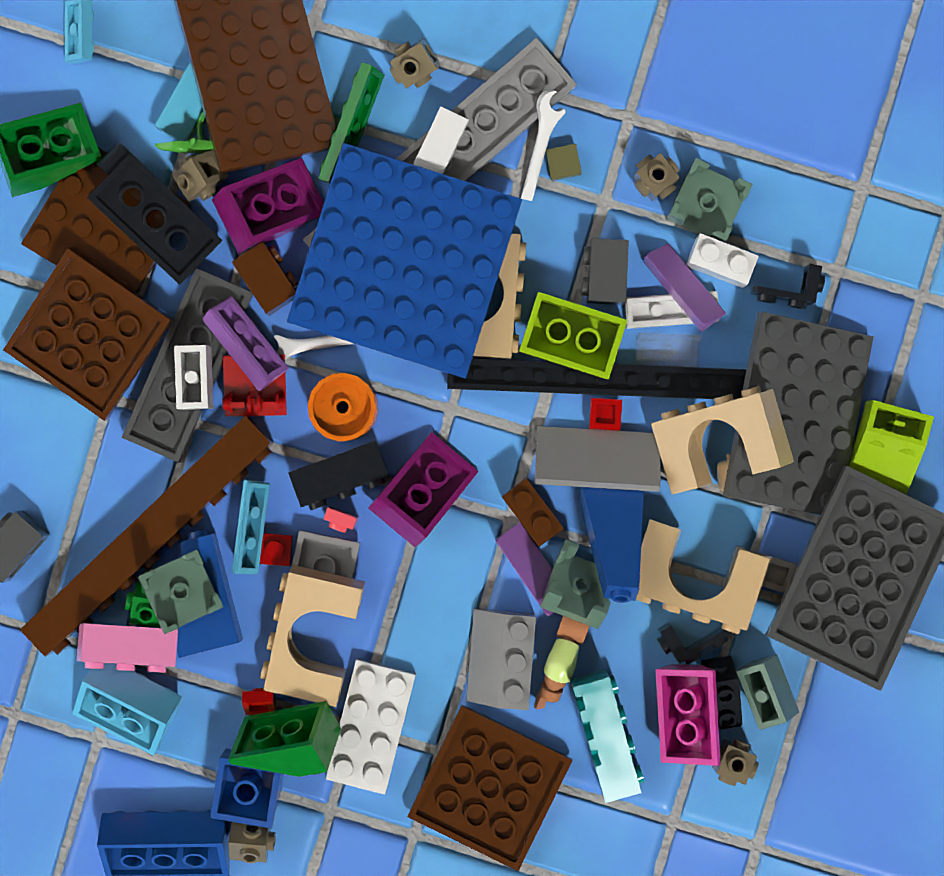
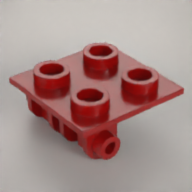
(244, 399)

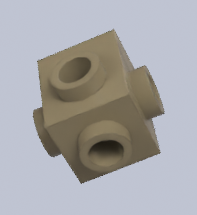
(421, 56)
(199, 176)
(651, 187)
(734, 751)
(250, 843)

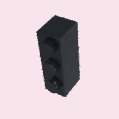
(339, 475)

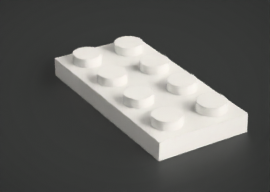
(371, 726)

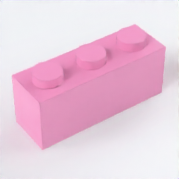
(126, 647)

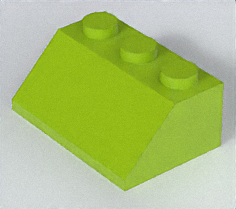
(573, 335)

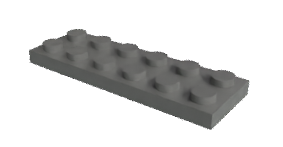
(155, 419)

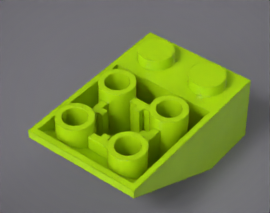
(890, 444)

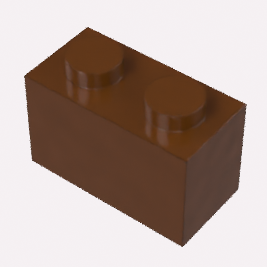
(266, 278)
(532, 512)

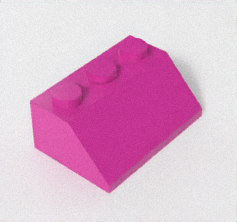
(688, 714)

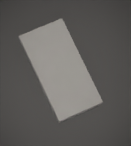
(597, 459)

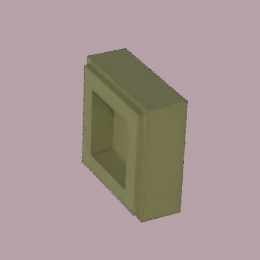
(563, 162)

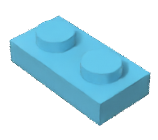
(78, 31)

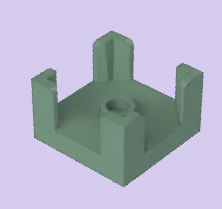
(708, 201)
(575, 588)
(180, 592)

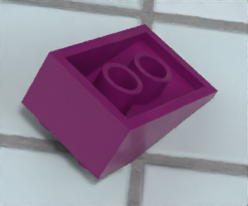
(268, 205)
(423, 490)

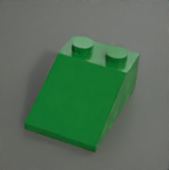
(46, 148)
(288, 740)

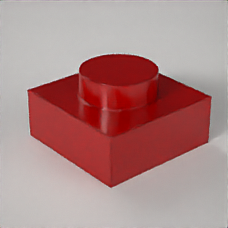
(605, 414)
(276, 549)
(258, 701)

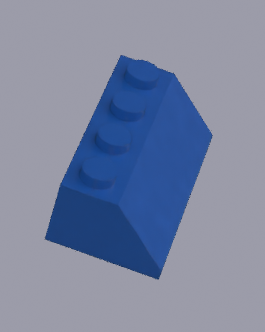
(163, 844)

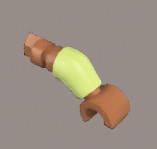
(561, 661)

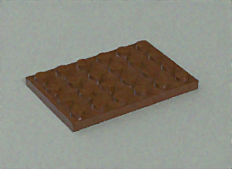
(257, 80)

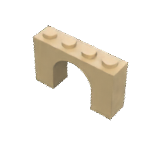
(497, 333)
(754, 418)
(731, 607)
(288, 669)

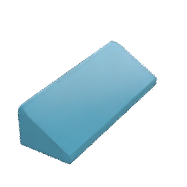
(182, 108)
(250, 527)

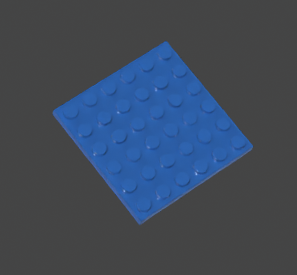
(404, 260)

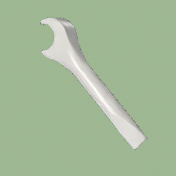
(547, 120)
(294, 346)

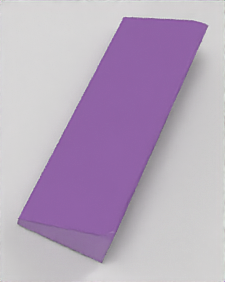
(684, 287)
(245, 343)
(526, 560)

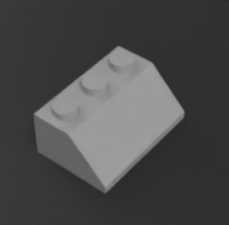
(501, 658)

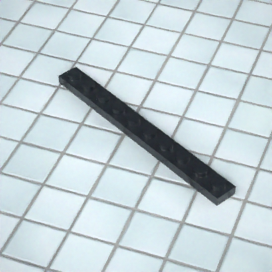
(623, 380)

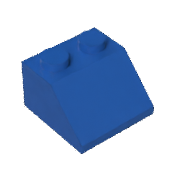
(245, 794)

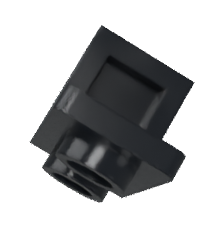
(811, 284)
(670, 643)
(727, 691)

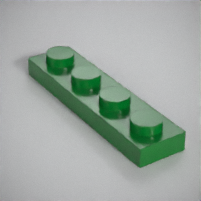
(354, 116)

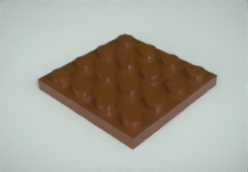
(76, 223)
(87, 334)
(490, 787)

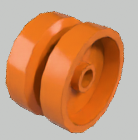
(327, 397)

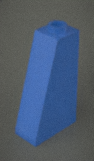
(615, 537)
(221, 626)

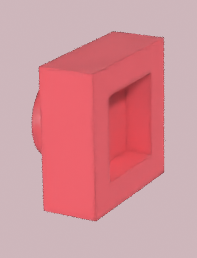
(340, 520)

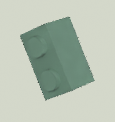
(768, 692)

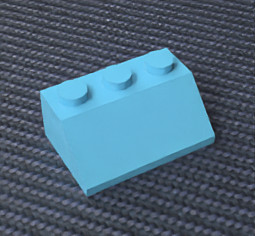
(127, 706)

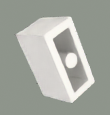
(722, 260)
(193, 377)

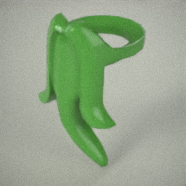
(193, 146)

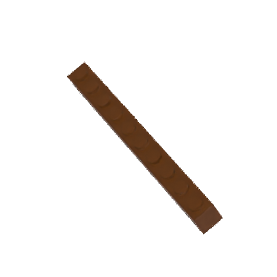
(147, 536)

